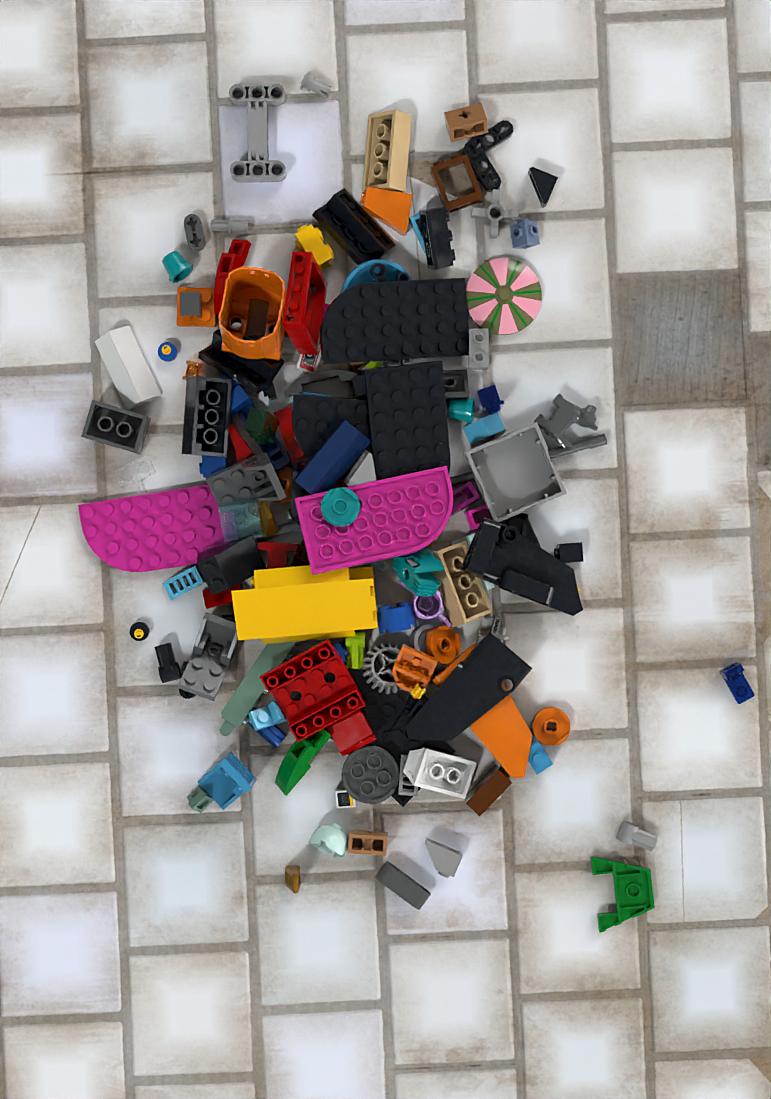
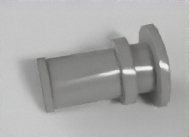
(315, 85)

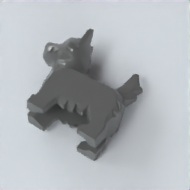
(563, 417)

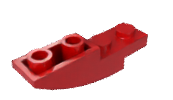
(228, 262)

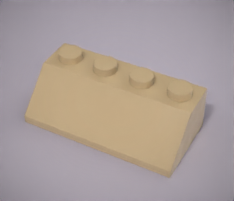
(387, 151)
(460, 592)

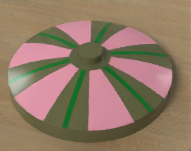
(503, 296)

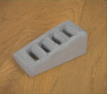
(402, 791)

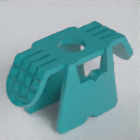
(419, 577)

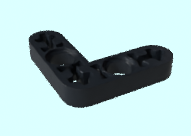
(480, 155)

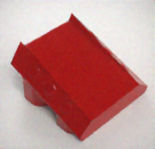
(351, 732)

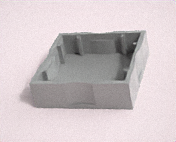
(515, 472)

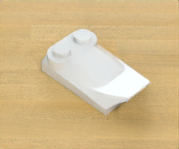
(439, 771)

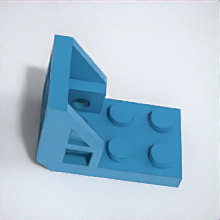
(227, 780)

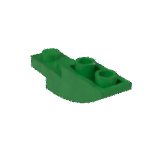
(297, 758)

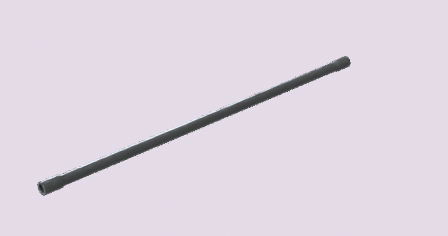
(589, 443)

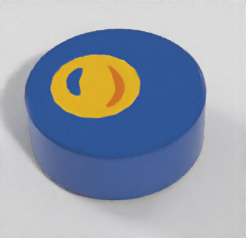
(167, 352)

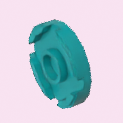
(340, 506)

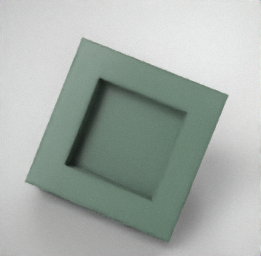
(200, 801)

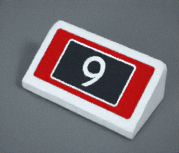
(309, 363)

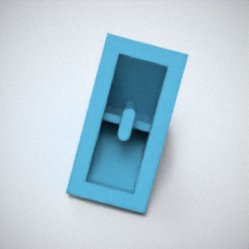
(483, 428)

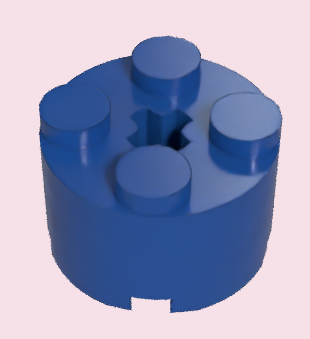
(396, 618)

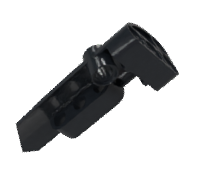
(469, 691)

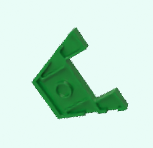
(631, 889)

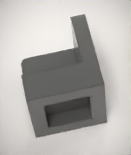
(191, 304)

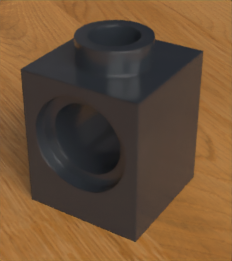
(569, 552)

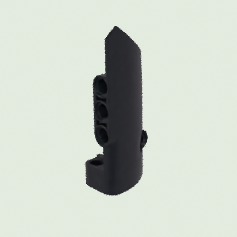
(521, 567)

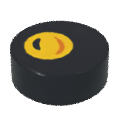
(139, 631)

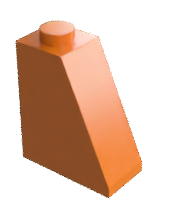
(388, 207)

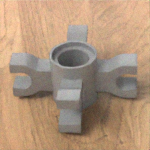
(495, 205)

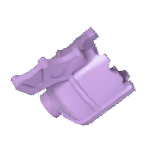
(432, 610)

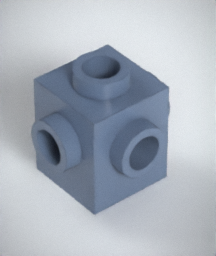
(524, 234)

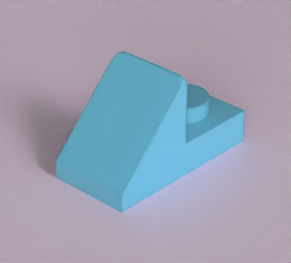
(267, 716)

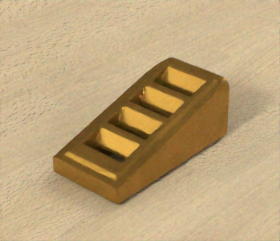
(267, 520)
(293, 878)

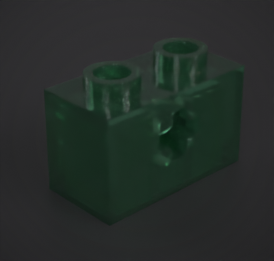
(261, 426)

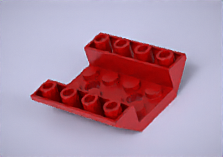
(320, 700)

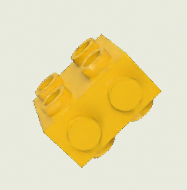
(312, 240)

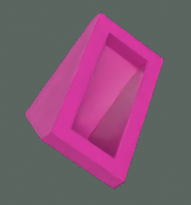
(476, 515)

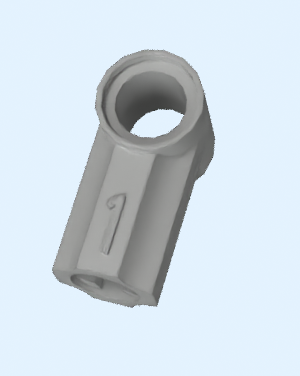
(632, 834)

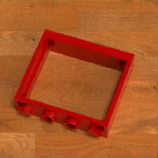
(304, 305)

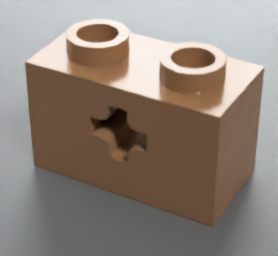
(466, 122)
(367, 842)

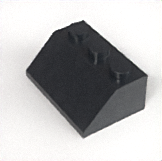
(437, 238)

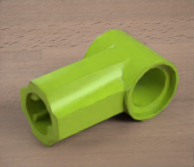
(355, 650)

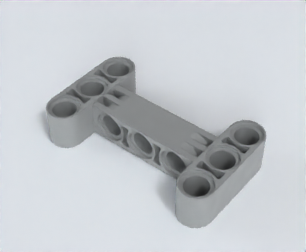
(257, 132)

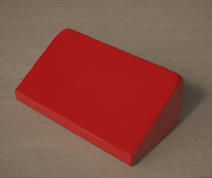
(220, 598)

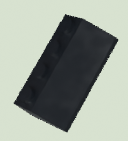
(206, 416)

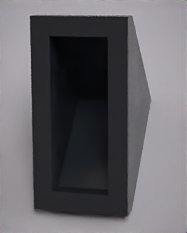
(542, 183)

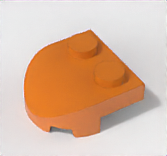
(413, 668)

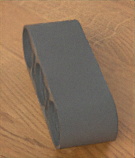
(403, 885)

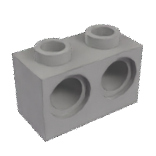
(478, 349)

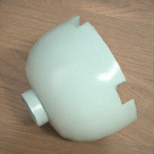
(330, 840)

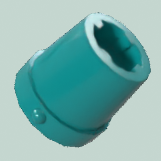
(176, 267)
(462, 409)

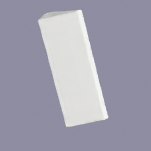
(127, 367)

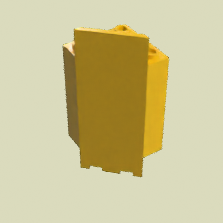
(301, 606)

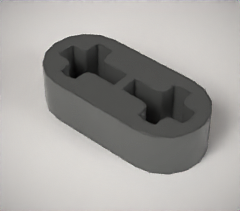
(190, 233)

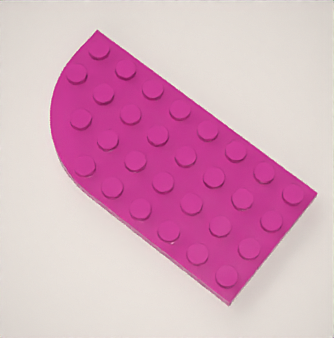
(393, 521)
(153, 528)

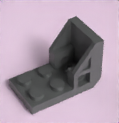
(247, 481)
(210, 657)

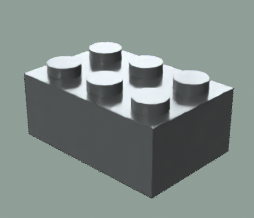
(116, 427)

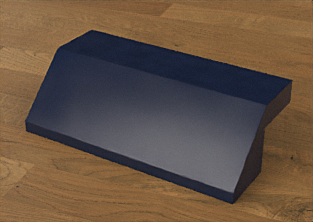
(332, 459)

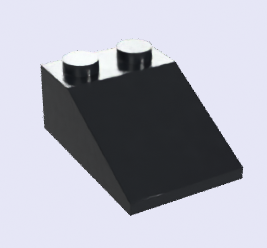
(230, 563)

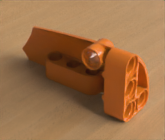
(500, 728)

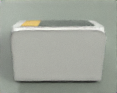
(343, 799)

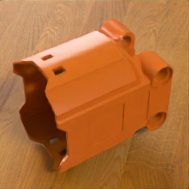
(239, 290)

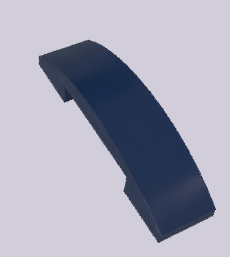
(275, 451)

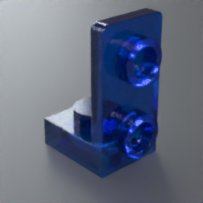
(490, 400)
(737, 682)

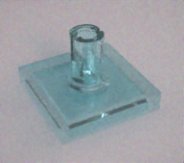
(240, 519)

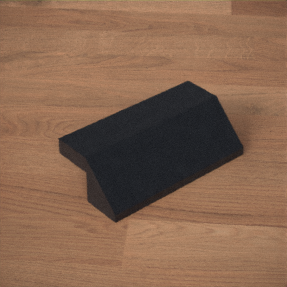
(353, 228)
(250, 373)

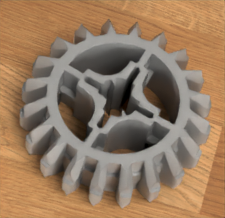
(383, 662)

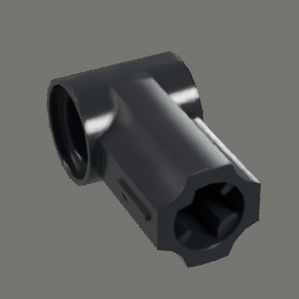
(168, 667)

